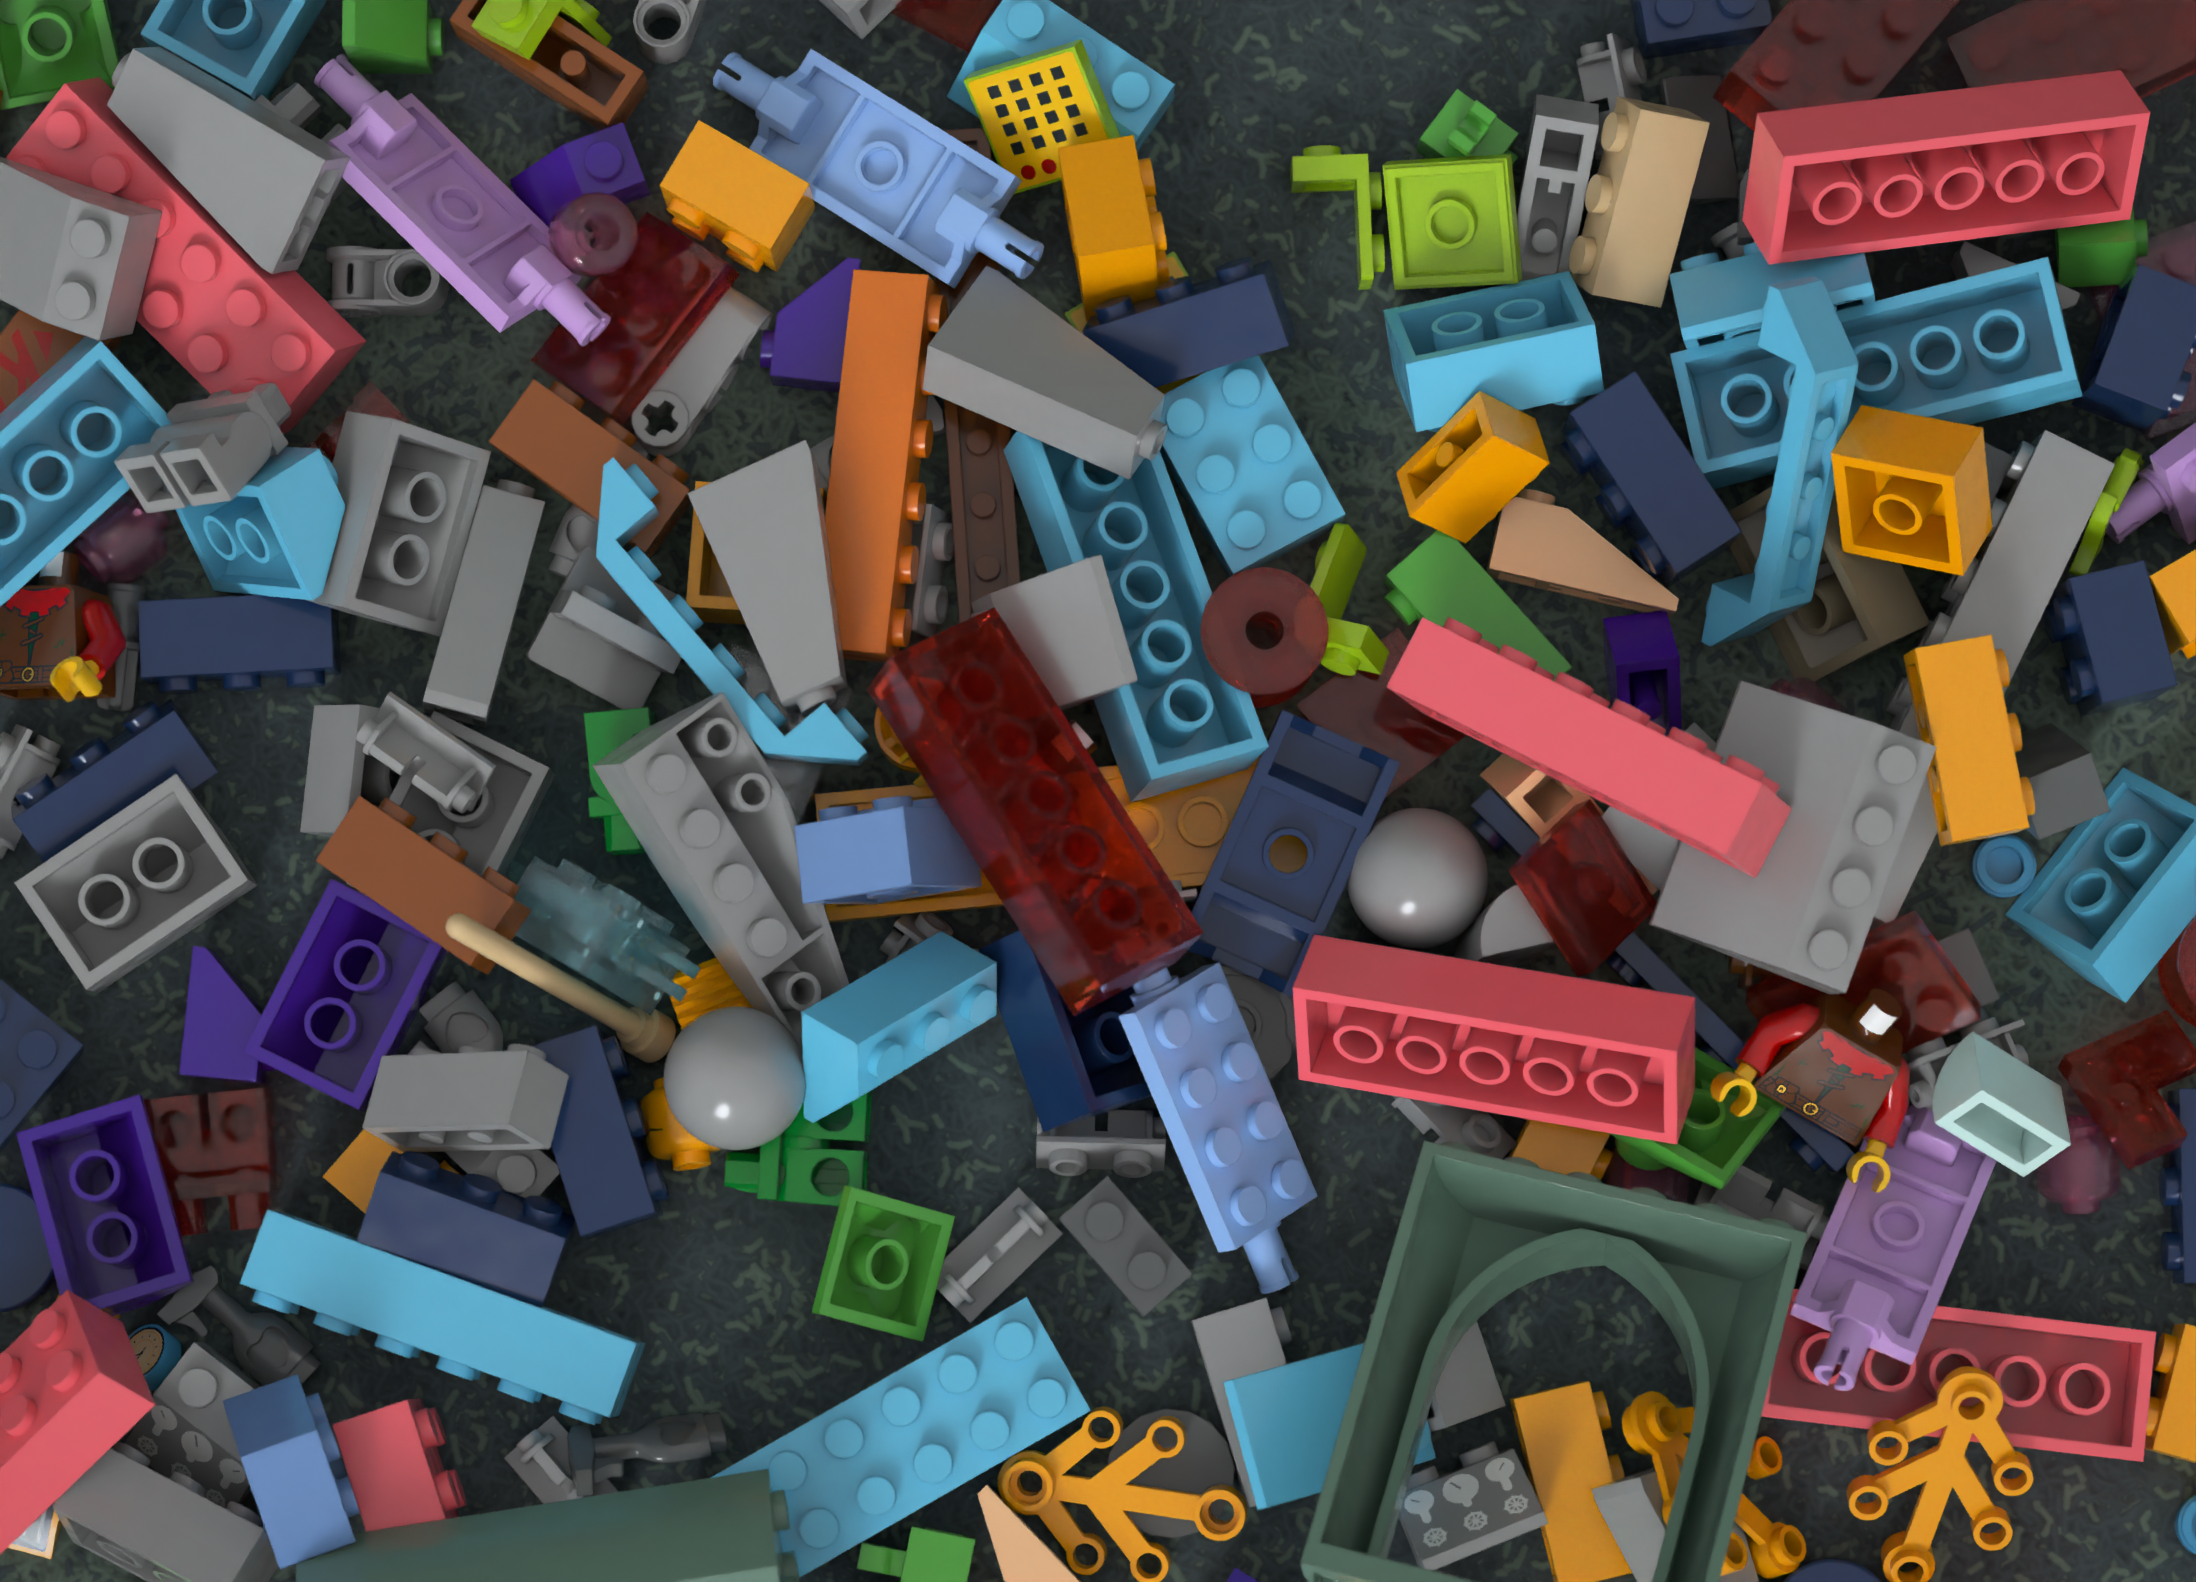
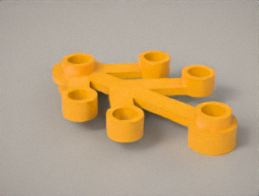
(1658, 1429)
(1940, 1470)
(1111, 1495)

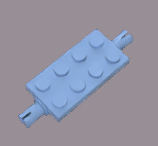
(882, 166)
(1220, 1114)

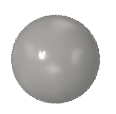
(1418, 878)
(735, 1078)

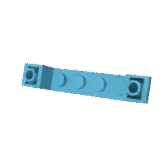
(1806, 331)
(622, 515)

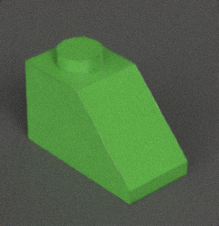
(392, 35)

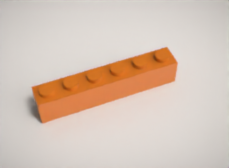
(878, 458)

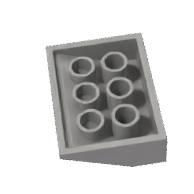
(1828, 868)

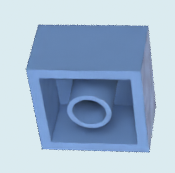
(882, 853)
(293, 1469)

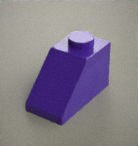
(585, 165)
(811, 334)
(1644, 666)
(218, 1024)

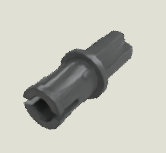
(125, 607)

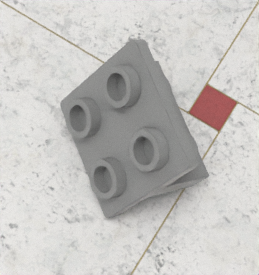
(602, 637)

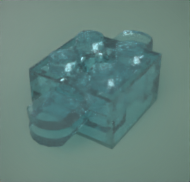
(600, 933)

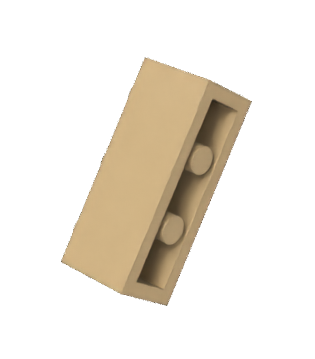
(1638, 201)

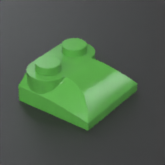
(53, 45)
(1712, 1137)
(883, 1263)

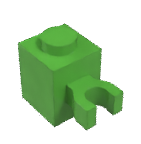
(1467, 130)
(2099, 252)
(929, 1557)

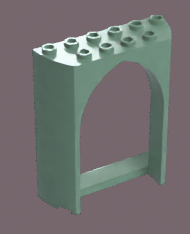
(1496, 1224)
(661, 1533)

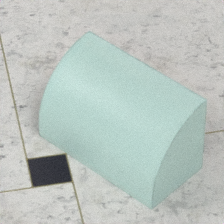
(2000, 1106)

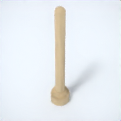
(639, 1033)

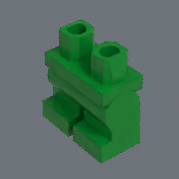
(604, 734)
(800, 1162)

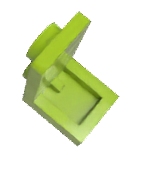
(523, 23)
(1326, 170)
(1349, 644)

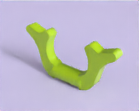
(2121, 478)

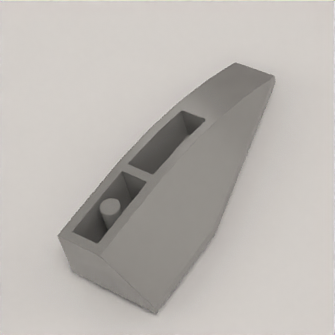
(728, 854)

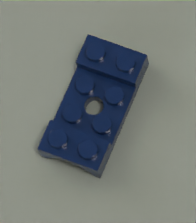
(1303, 787)

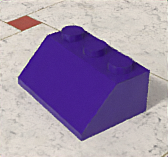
(346, 996)
(106, 1206)

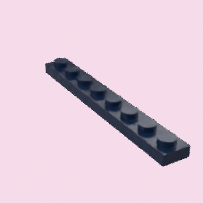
(1638, 963)

